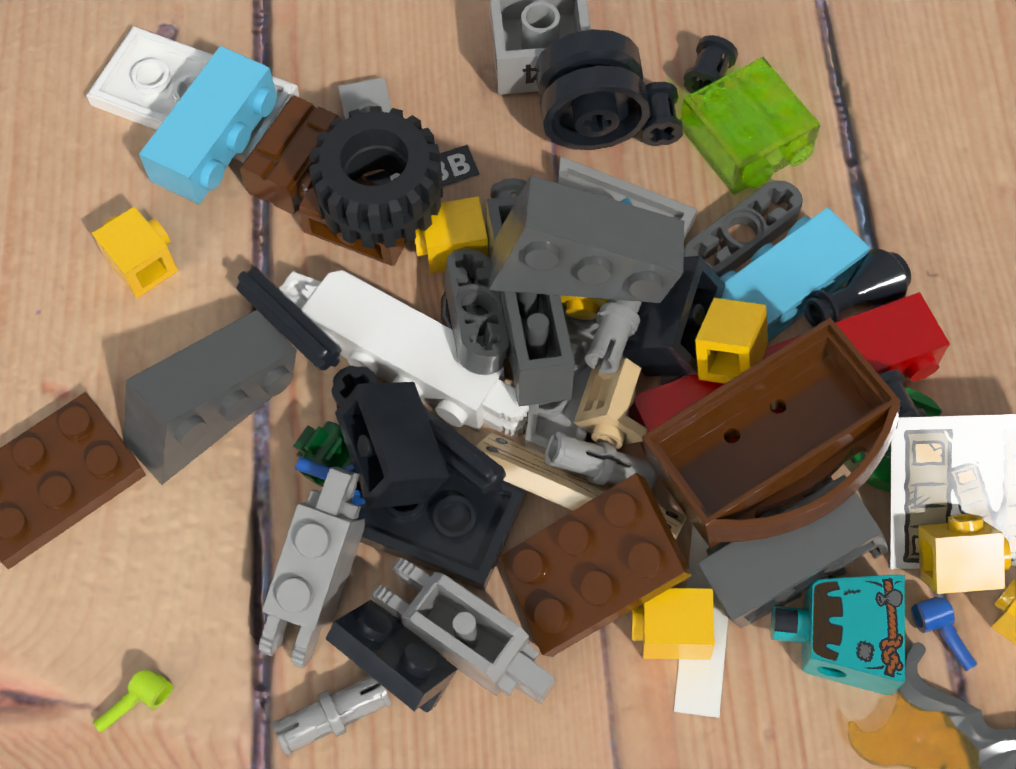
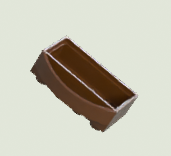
(831, 414)

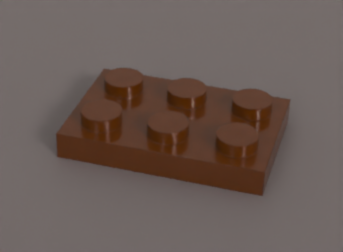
(59, 476)
(594, 565)

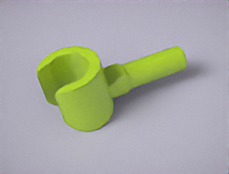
(144, 687)

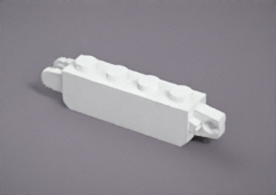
(406, 347)

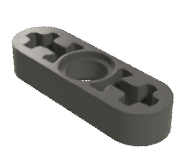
(750, 213)
(468, 326)

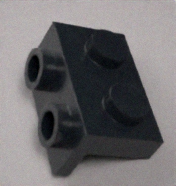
(392, 655)

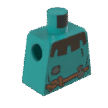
(850, 631)

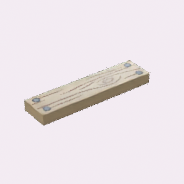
(567, 488)

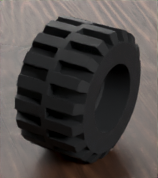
(369, 144)

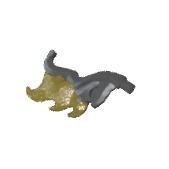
(933, 730)

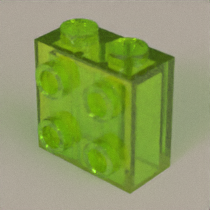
(749, 126)

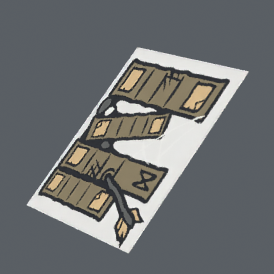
(947, 470)

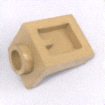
(606, 405)

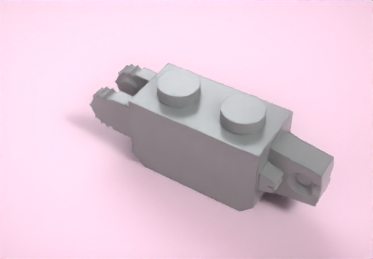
(313, 566)
(467, 632)

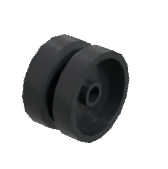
(592, 90)

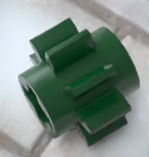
(323, 446)

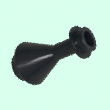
(876, 281)

